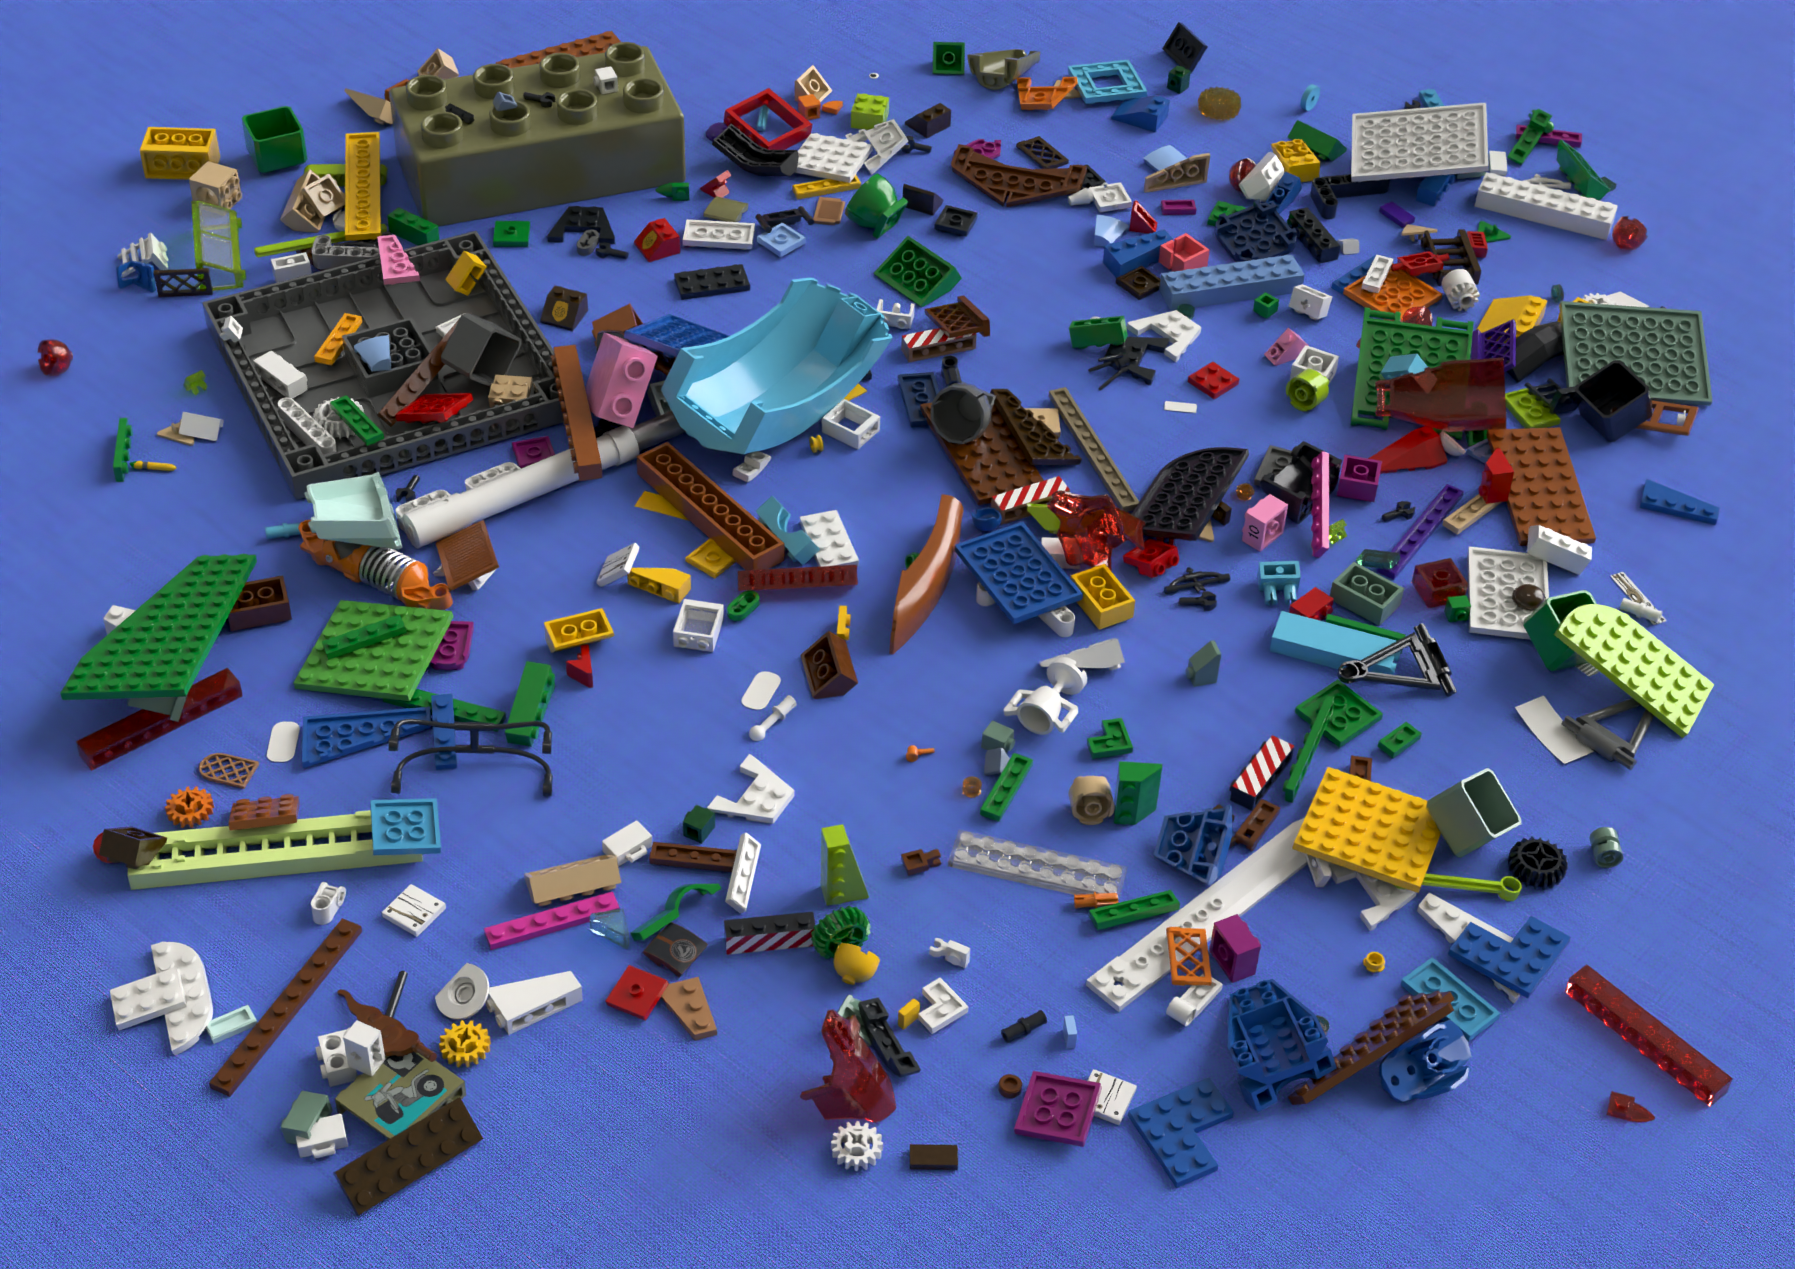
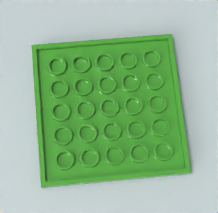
(381, 669)

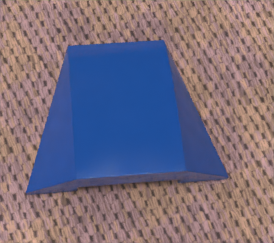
(1196, 842)

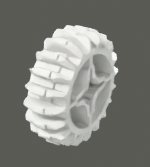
(331, 421)

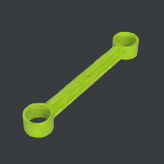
(1476, 885)

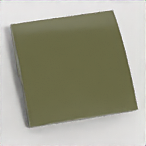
(725, 209)

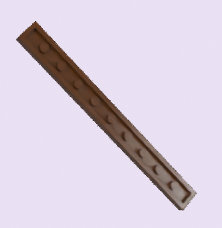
(285, 1008)

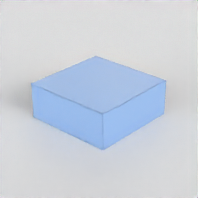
(1070, 1032)

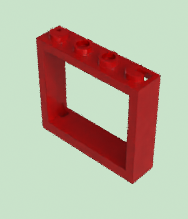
(801, 126)

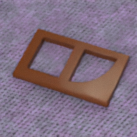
(1654, 425)

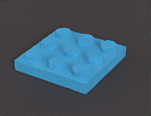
(405, 826)

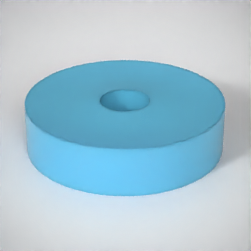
(1310, 97)

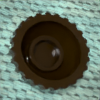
(1528, 597)

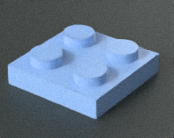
(781, 240)

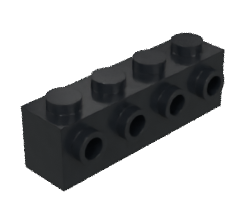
(1313, 235)

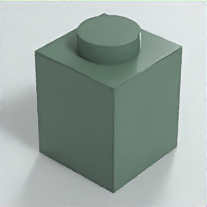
(998, 736)

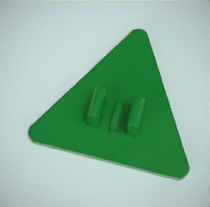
(1492, 233)

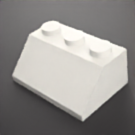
(1558, 549)

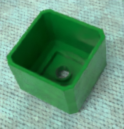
(274, 139)
(1543, 624)

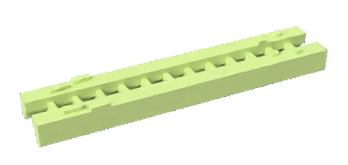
(264, 862)

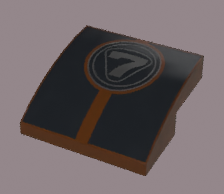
(675, 948)

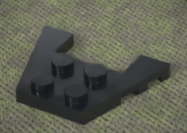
(580, 220)
(1135, 349)

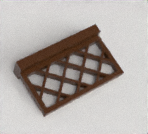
(959, 318)

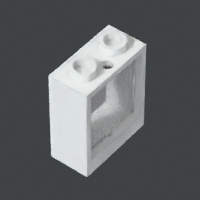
(698, 625)

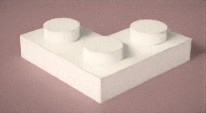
(945, 1006)

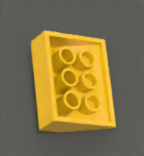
(1525, 310)

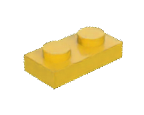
(843, 620)

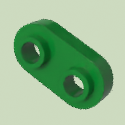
(743, 605)

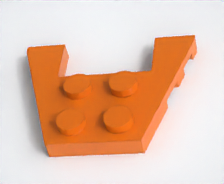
(1043, 97)

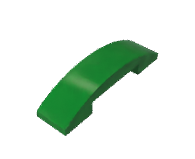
(1530, 137)

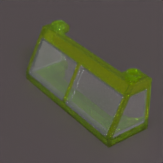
(217, 245)

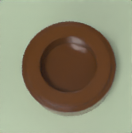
(1010, 1086)

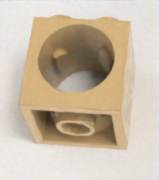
(216, 185)

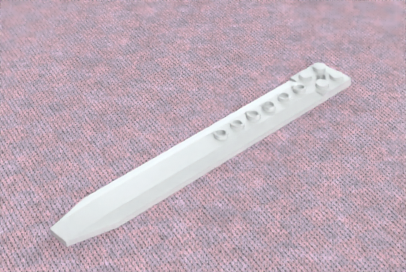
(1231, 895)

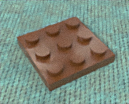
(264, 812)

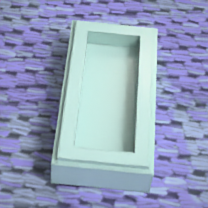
(231, 1024)

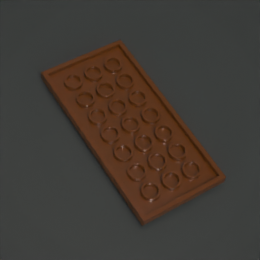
(989, 462)

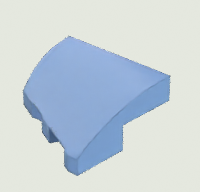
(1108, 230)

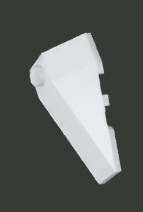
(1098, 655)

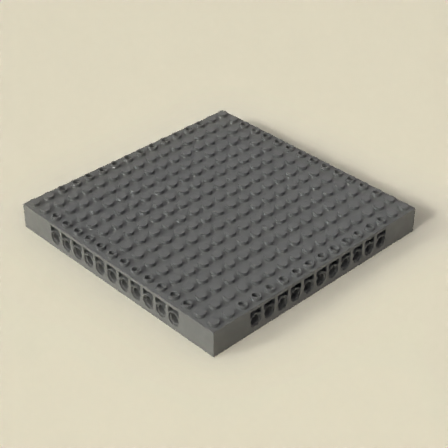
(302, 312)

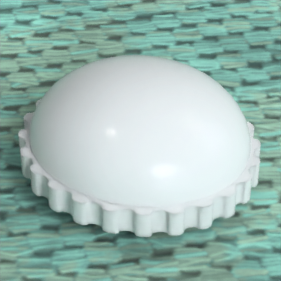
(1451, 445)

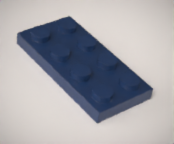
(917, 390)

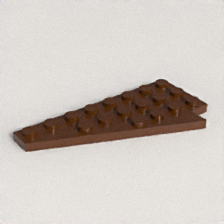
(1394, 1028)

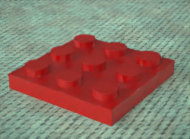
(434, 407)

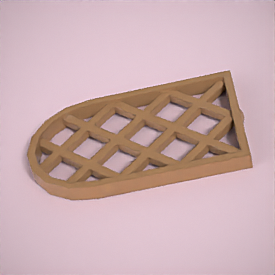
(254, 764)

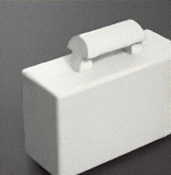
(628, 843)
(325, 1138)

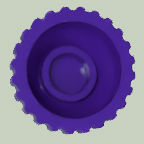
(715, 130)

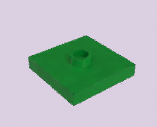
(511, 234)

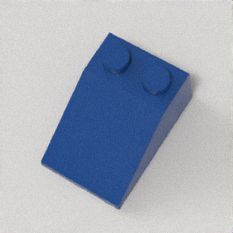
(1143, 112)

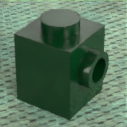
(1178, 79)
(698, 823)

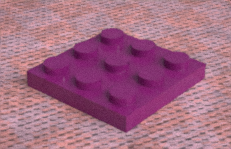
(1058, 1108)

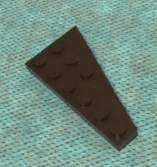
(1033, 436)

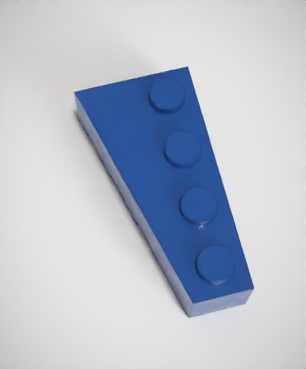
(1134, 252)

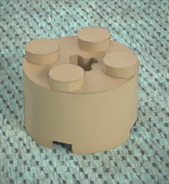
(1091, 799)

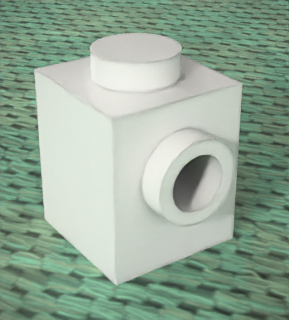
(606, 80)

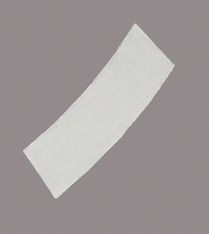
(1548, 729)

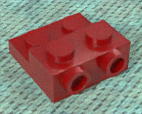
(1153, 559)

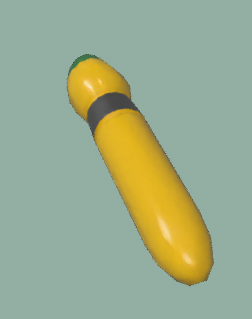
(153, 466)

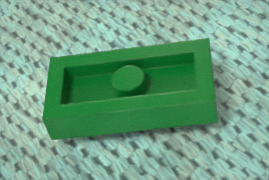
(1399, 739)

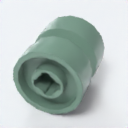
(1606, 847)

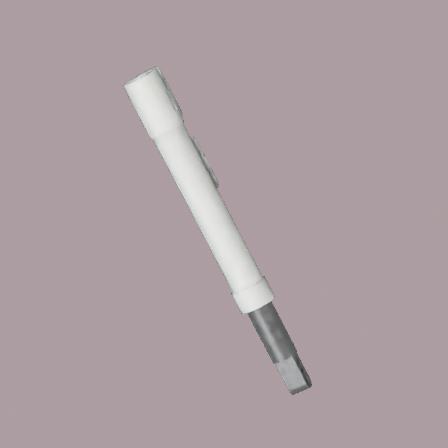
(508, 485)

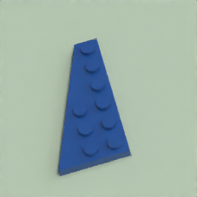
(345, 733)

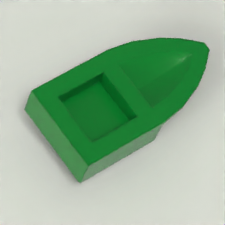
(677, 191)

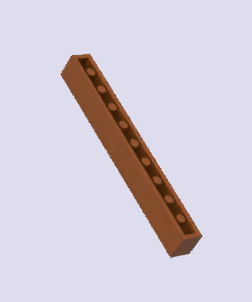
(577, 413)

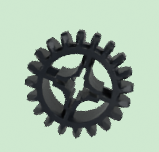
(1537, 863)

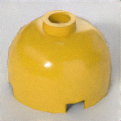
(854, 964)

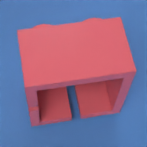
(1183, 254)

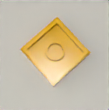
(710, 559)

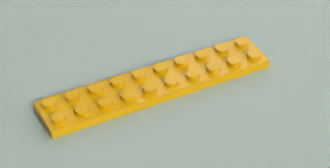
(362, 186)

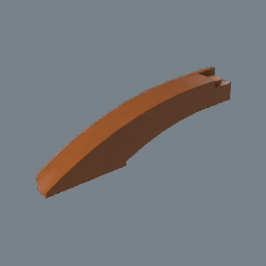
(928, 575)

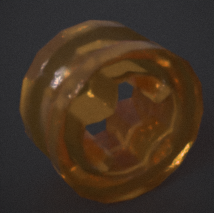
(972, 792)

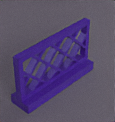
(1481, 344)

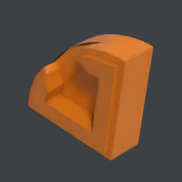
(832, 107)

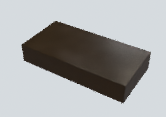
(933, 1157)

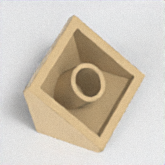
(811, 83)

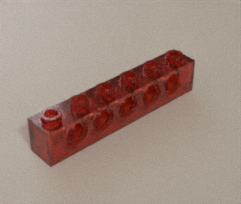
(797, 577)

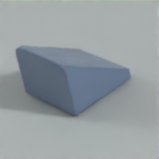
(504, 102)
(995, 761)

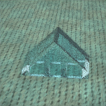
(611, 926)

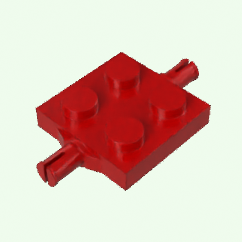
(1420, 263)

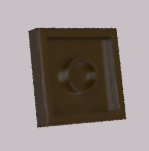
(1139, 282)

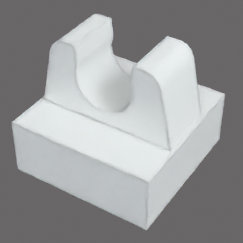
(231, 330)

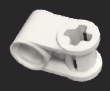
(326, 903)

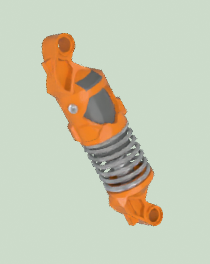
(378, 566)

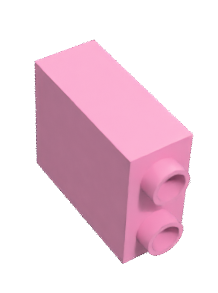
(619, 380)

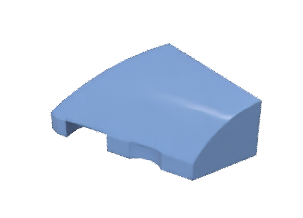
(375, 353)

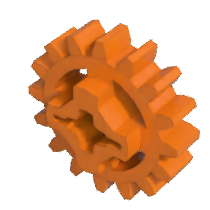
(189, 807)

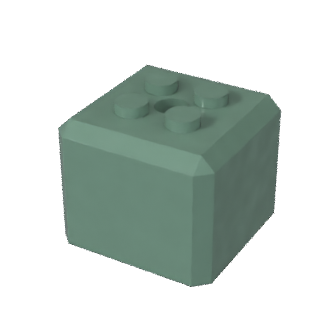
(1473, 812)

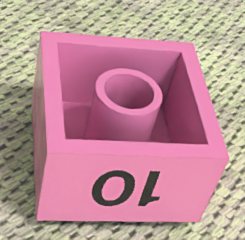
(1264, 522)

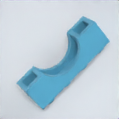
(798, 543)

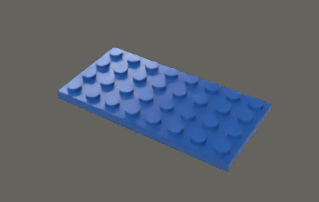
(671, 334)

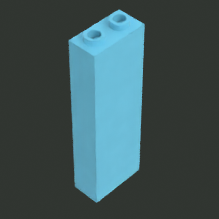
(1328, 643)

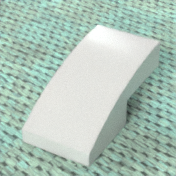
(752, 466)

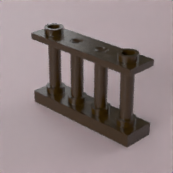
(1463, 250)

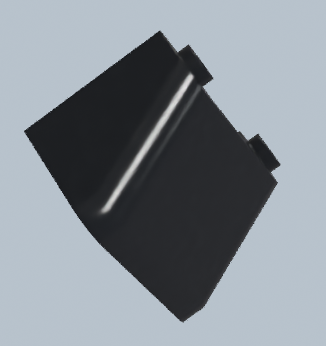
(1294, 481)

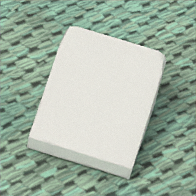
(1349, 246)

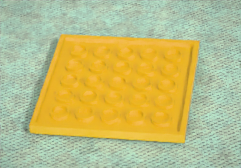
(1369, 830)

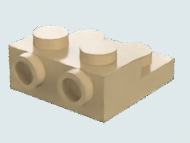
(325, 196)
(509, 388)

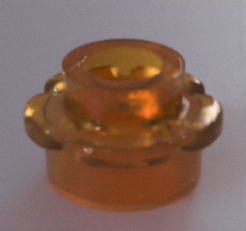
(1245, 491)

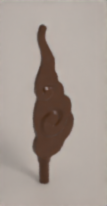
(395, 1036)

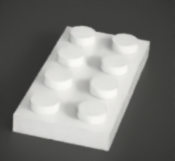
(718, 234)
(831, 537)

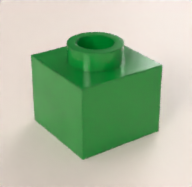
(1266, 305)
(1457, 608)

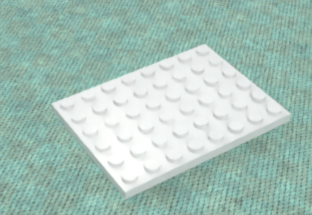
(1419, 142)

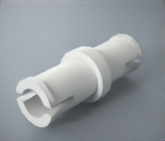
(1641, 610)

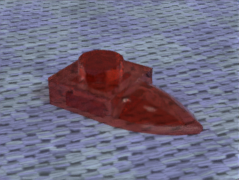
(1625, 1108)

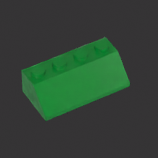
(1580, 172)

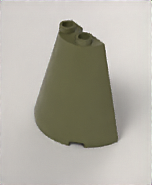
(1002, 67)

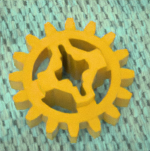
(467, 1043)

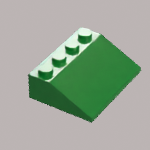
(918, 272)

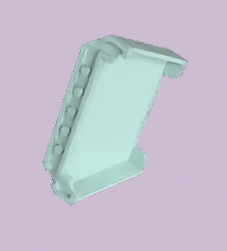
(354, 512)

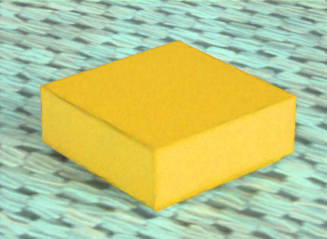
(908, 1013)

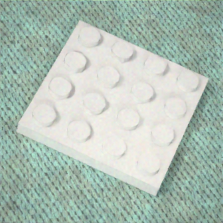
(832, 157)

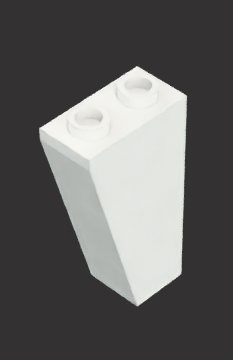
(532, 999)

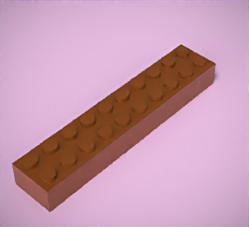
(710, 508)

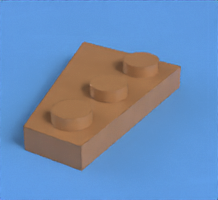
(690, 1005)

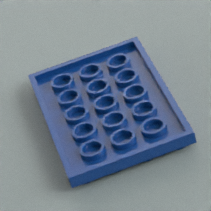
(1018, 572)

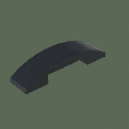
(883, 1039)

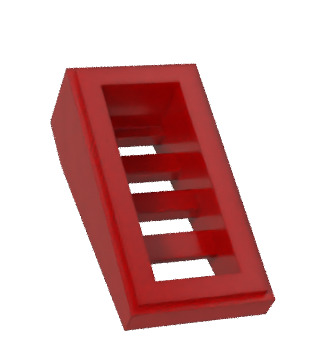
(1478, 243)

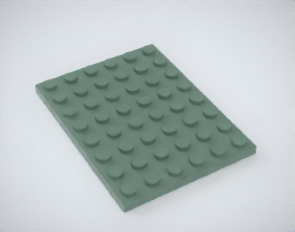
(1655, 343)

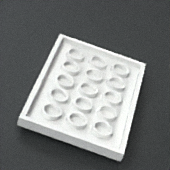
(1491, 582)

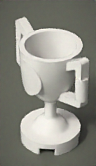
(1043, 706)

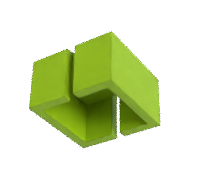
(869, 111)

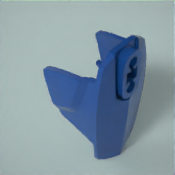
(1432, 1061)

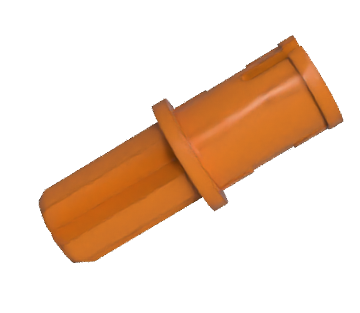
(1095, 900)

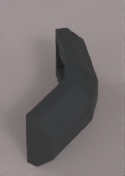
(754, 157)
(1536, 348)

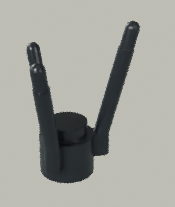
(1118, 362)

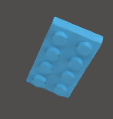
(1470, 1010)

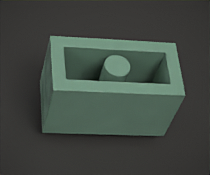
(304, 1113)

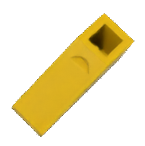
(661, 581)

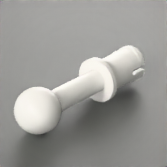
(758, 733)

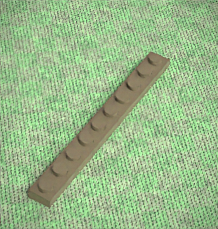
(1094, 449)

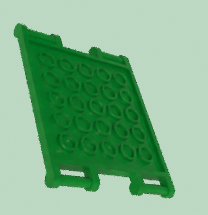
(1394, 338)

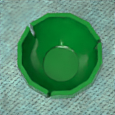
(876, 206)

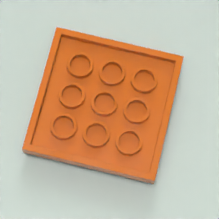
(1396, 294)

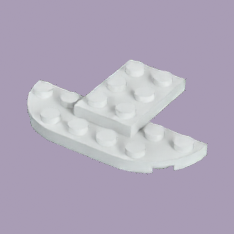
(175, 991)

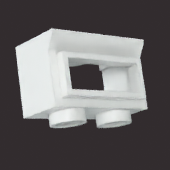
(895, 318)

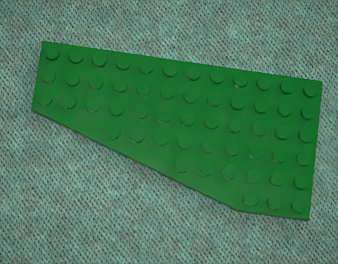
(166, 638)

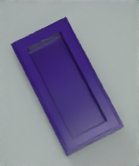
(1397, 214)

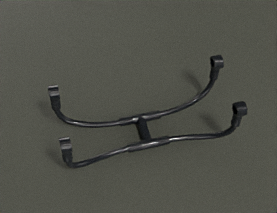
(474, 746)

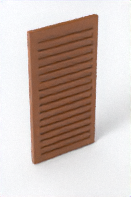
(467, 555)

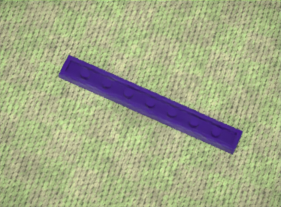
(1423, 528)

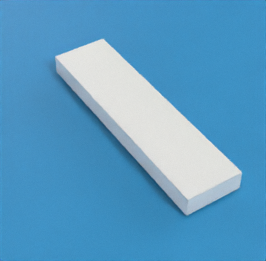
(743, 873)

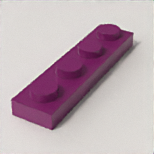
(1571, 138)

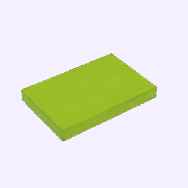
(1529, 411)

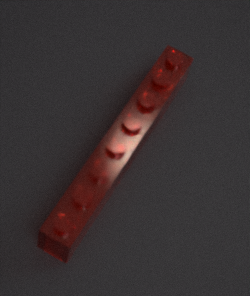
(148, 725)
(1648, 1035)

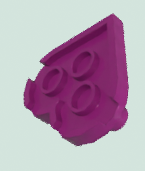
(454, 646)

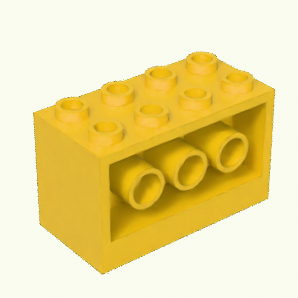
(177, 151)

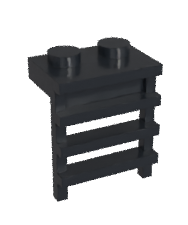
(1554, 396)

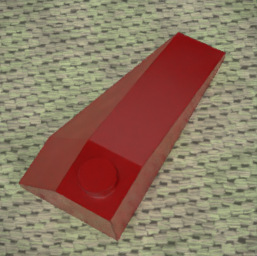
(1414, 450)

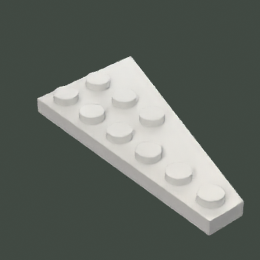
(1453, 922)

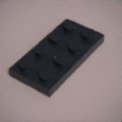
(711, 281)

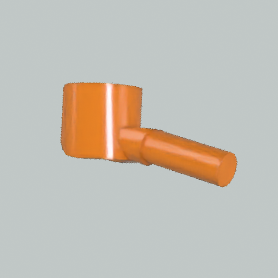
(913, 752)

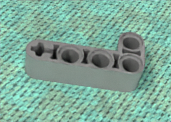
(328, 256)

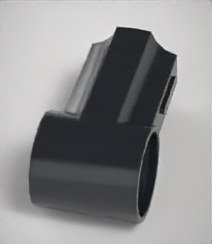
(950, 370)

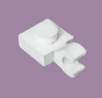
(954, 952)

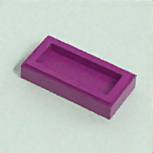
(1178, 207)

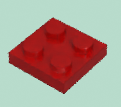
(1213, 380)

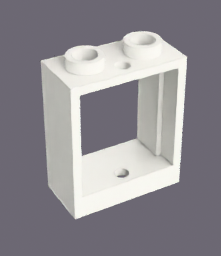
(869, 424)

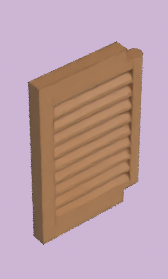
(829, 211)

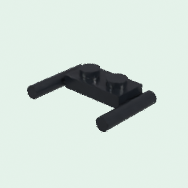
(788, 217)

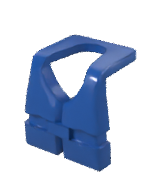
(144, 279)

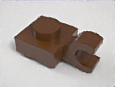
(917, 861)

